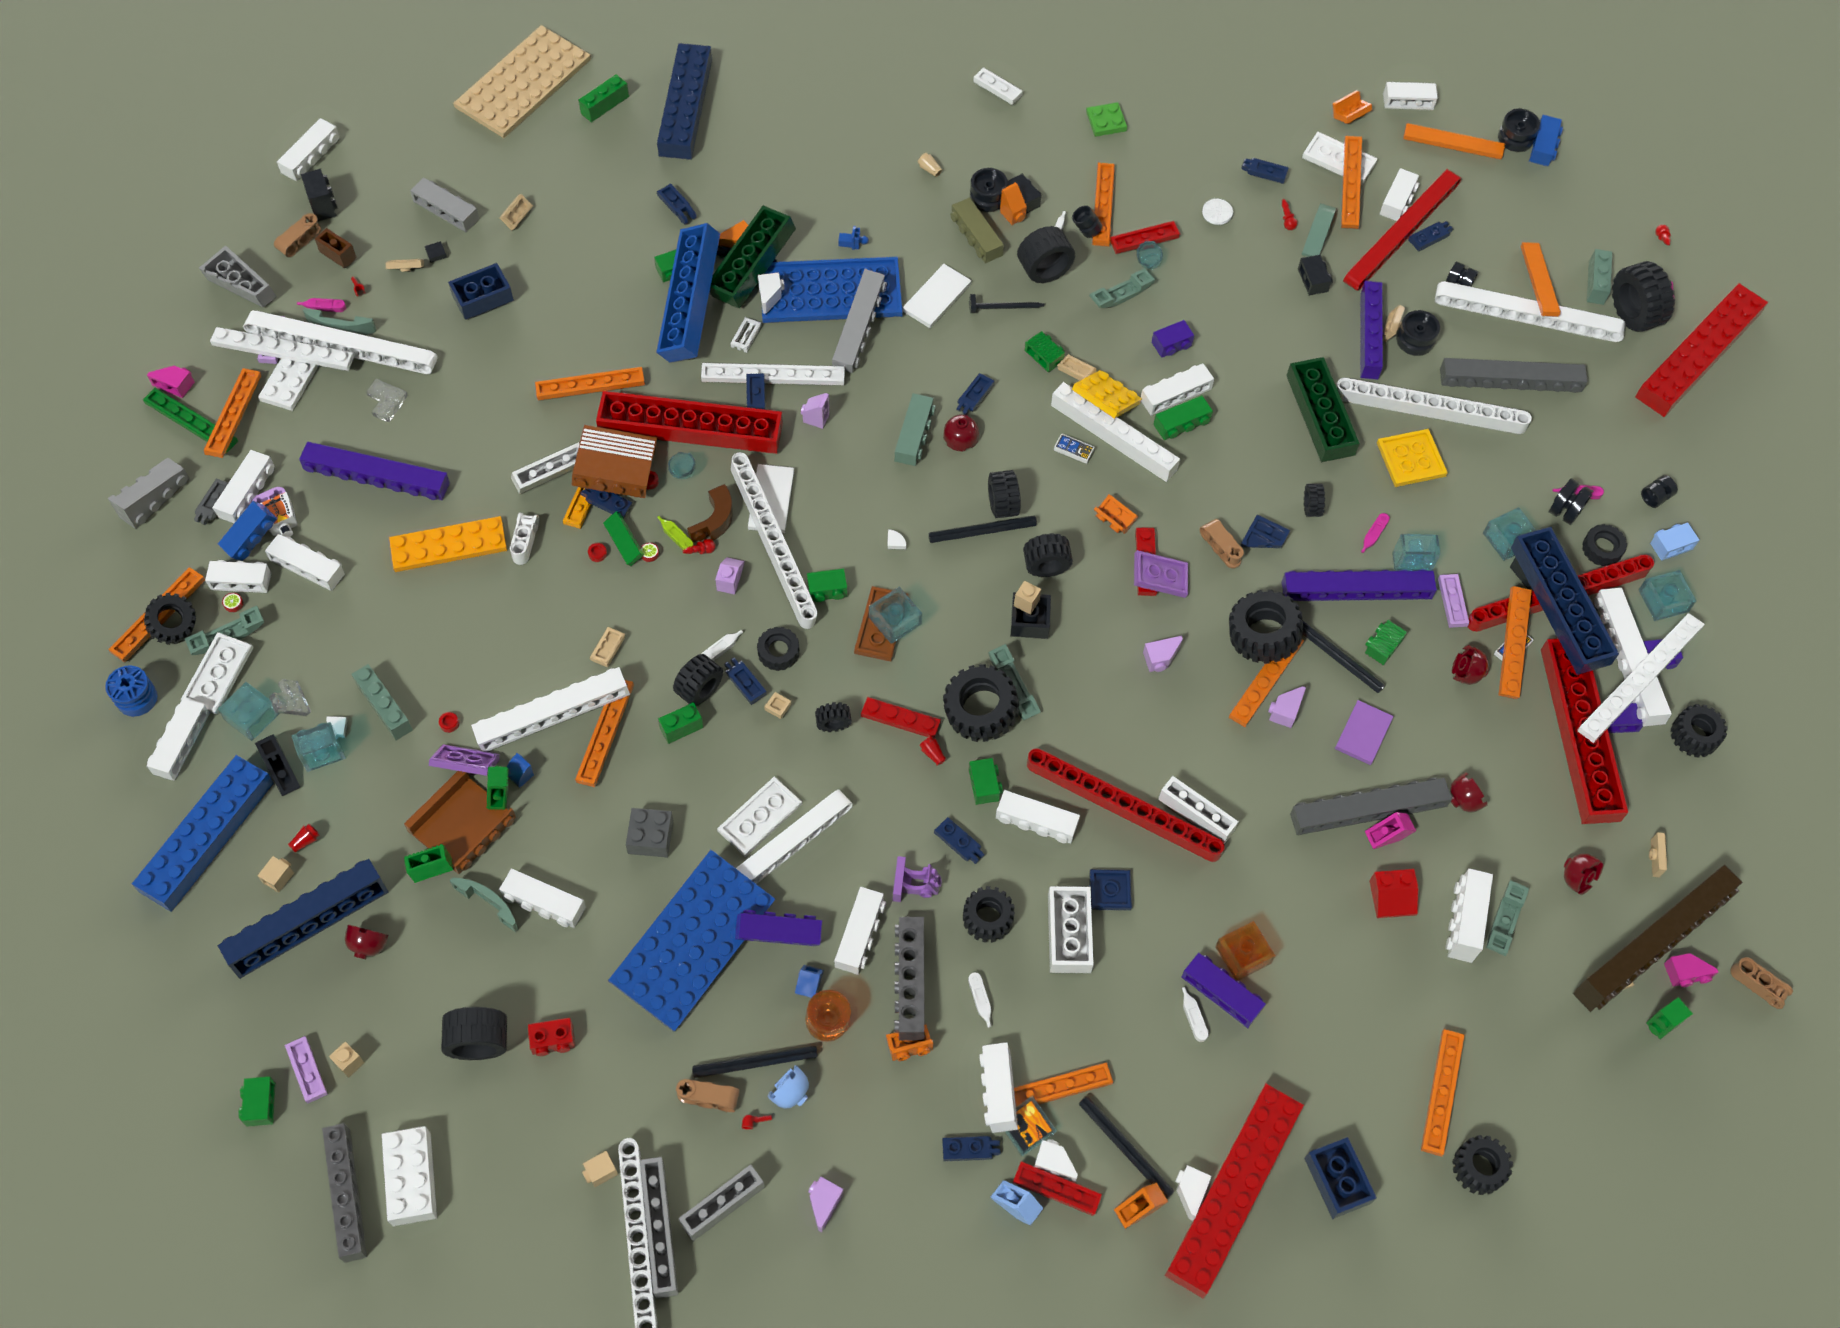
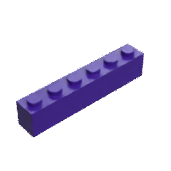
(1371, 330)

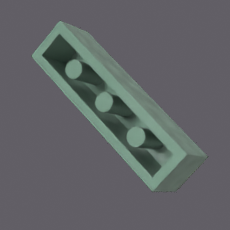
(914, 429)
(382, 702)

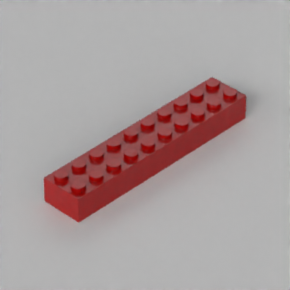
(1701, 350)
(691, 421)
(1589, 763)
(1234, 1191)

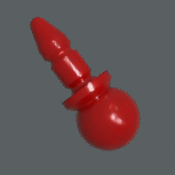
(1290, 222)
(1663, 233)
(706, 546)

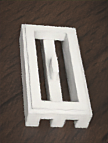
(734, 343)

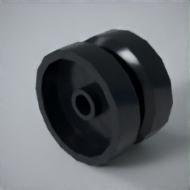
(1519, 130)
(987, 189)
(1418, 332)
(1569, 500)

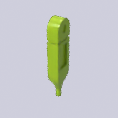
(676, 534)

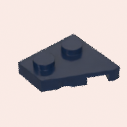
(1265, 534)

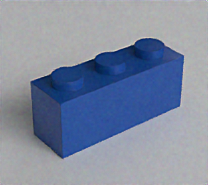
(1546, 141)
(247, 531)

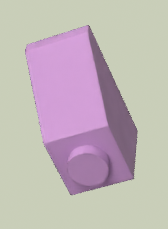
(816, 410)
(729, 575)
(1161, 653)
(1286, 707)
(824, 1200)

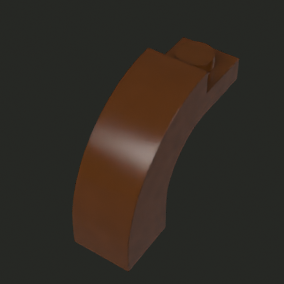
(720, 519)

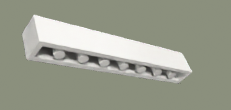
(1115, 433)
(1626, 637)
(550, 709)

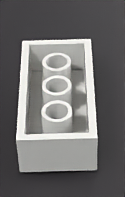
(1469, 915)
(1070, 930)
(409, 1176)

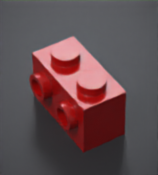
(551, 1036)

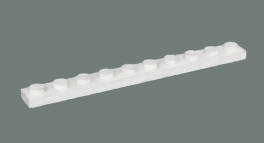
(1640, 678)

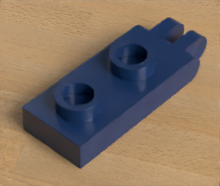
(1265, 169)
(1430, 235)
(755, 390)
(975, 393)
(607, 501)
(745, 681)
(959, 840)
(969, 1148)

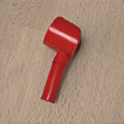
(357, 287)
(749, 1120)

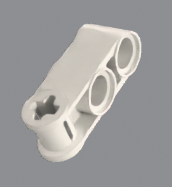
(526, 528)

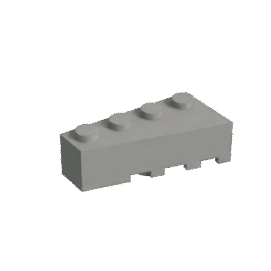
(234, 275)
(149, 492)

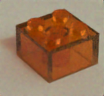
(1245, 951)

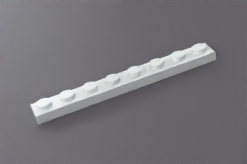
(282, 348)
(774, 373)

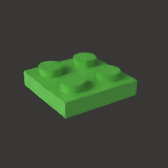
(1106, 119)

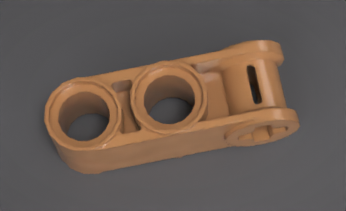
(298, 235)
(1222, 543)
(1772, 986)
(708, 1095)

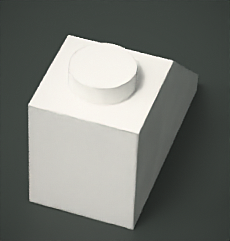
(770, 290)
(1055, 1160)
(1192, 1189)

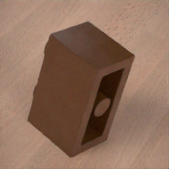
(335, 248)

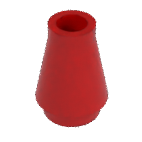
(932, 749)
(304, 837)

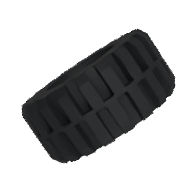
(1643, 296)
(1265, 607)
(973, 681)

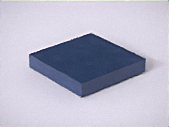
(1110, 889)

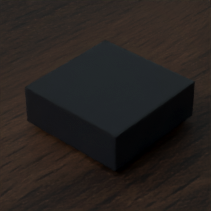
(435, 251)

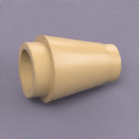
(929, 164)

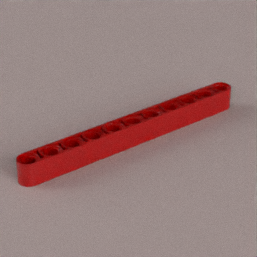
(1402, 229)
(1619, 573)
(1134, 805)

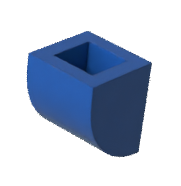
(519, 770)
(808, 981)

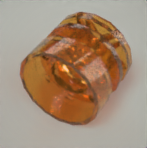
(832, 1004)

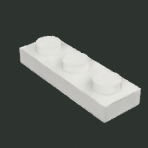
(997, 86)

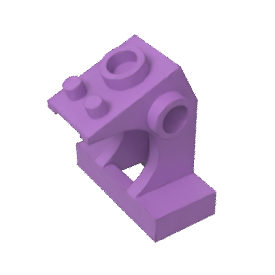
(904, 876)

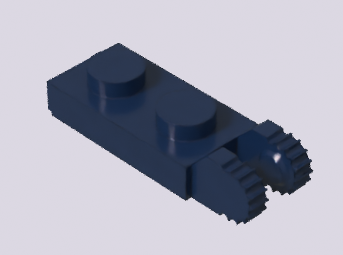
(676, 203)

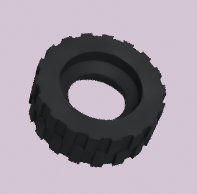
(1611, 534)
(778, 634)

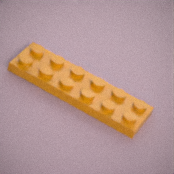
(447, 544)

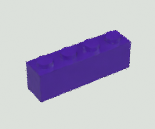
(778, 929)
(1223, 990)

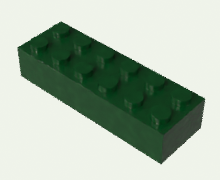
(751, 256)
(1322, 409)

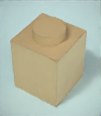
(1027, 597)
(276, 873)
(346, 1059)
(599, 1169)

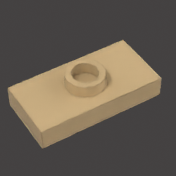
(516, 212)
(405, 265)
(1393, 322)
(1076, 367)
(607, 647)
(1658, 855)

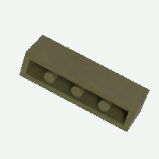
(977, 230)

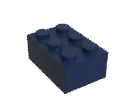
(481, 291)
(1340, 1178)

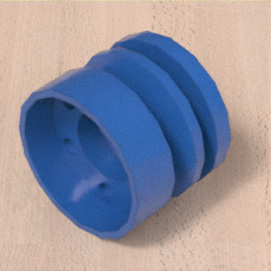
(131, 690)

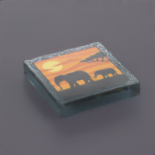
(1032, 1127)

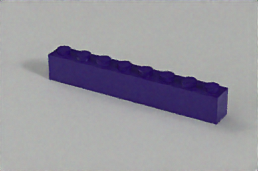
(374, 471)
(1359, 585)

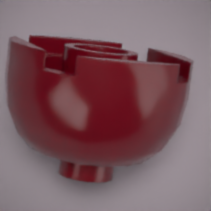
(961, 433)
(1470, 666)
(1467, 794)
(1581, 871)
(364, 941)

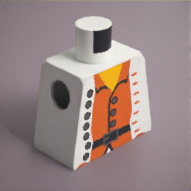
(283, 510)

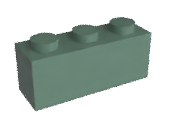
(1599, 276)

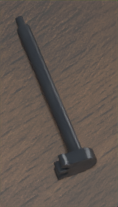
(1016, 305)

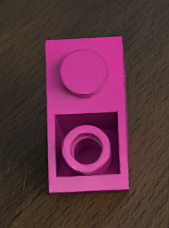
(1688, 969)

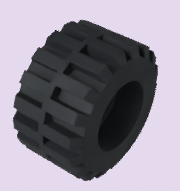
(1004, 494)
(1047, 555)
(175, 603)
(698, 679)
(1705, 719)
(992, 899)
(1494, 1153)

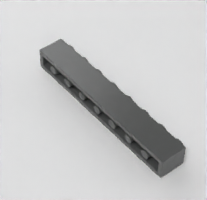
(1513, 375)
(1370, 806)

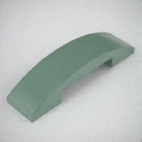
(1319, 230)
(1124, 291)
(359, 326)
(238, 629)
(1003, 660)
(468, 888)
(1506, 918)

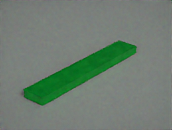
(182, 415)

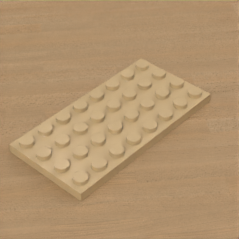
(522, 81)

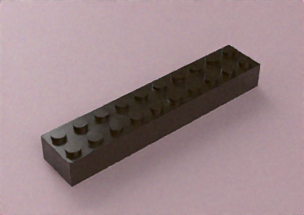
(1658, 939)

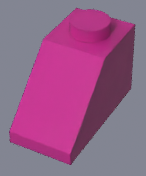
(172, 380)
(1390, 830)

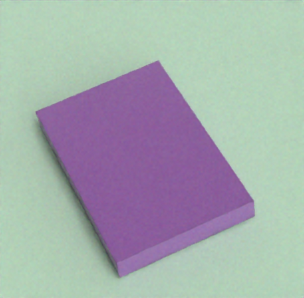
(1160, 574)
(1364, 732)
(464, 759)

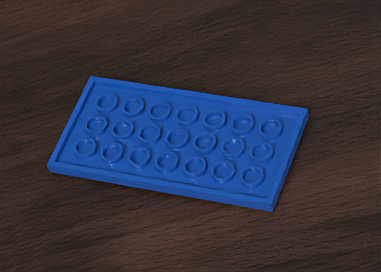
(828, 288)
(689, 941)

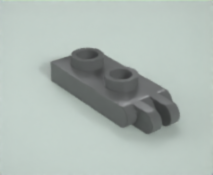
(204, 511)

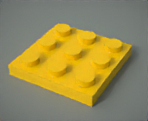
(1107, 394)
(1411, 457)

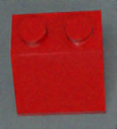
(1395, 893)

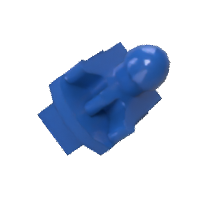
(852, 240)

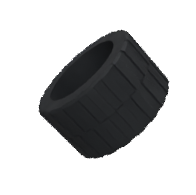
(1046, 254)
(474, 1033)

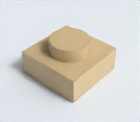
(777, 705)

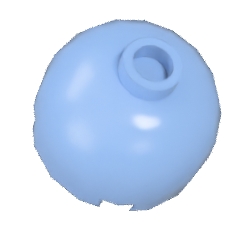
(790, 1089)

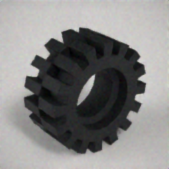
(1314, 500)
(833, 717)

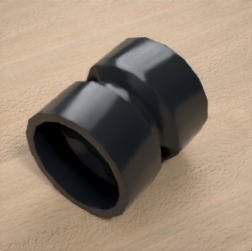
(1087, 221)
(1461, 275)
(1659, 491)

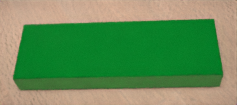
(623, 538)

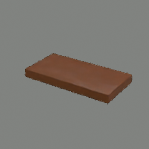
(870, 639)

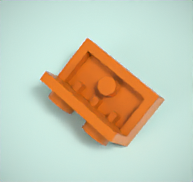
(1350, 108)
(1116, 514)
(904, 1049)

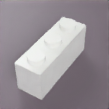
(1410, 95)
(1400, 194)
(238, 576)

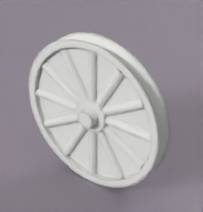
(1217, 211)

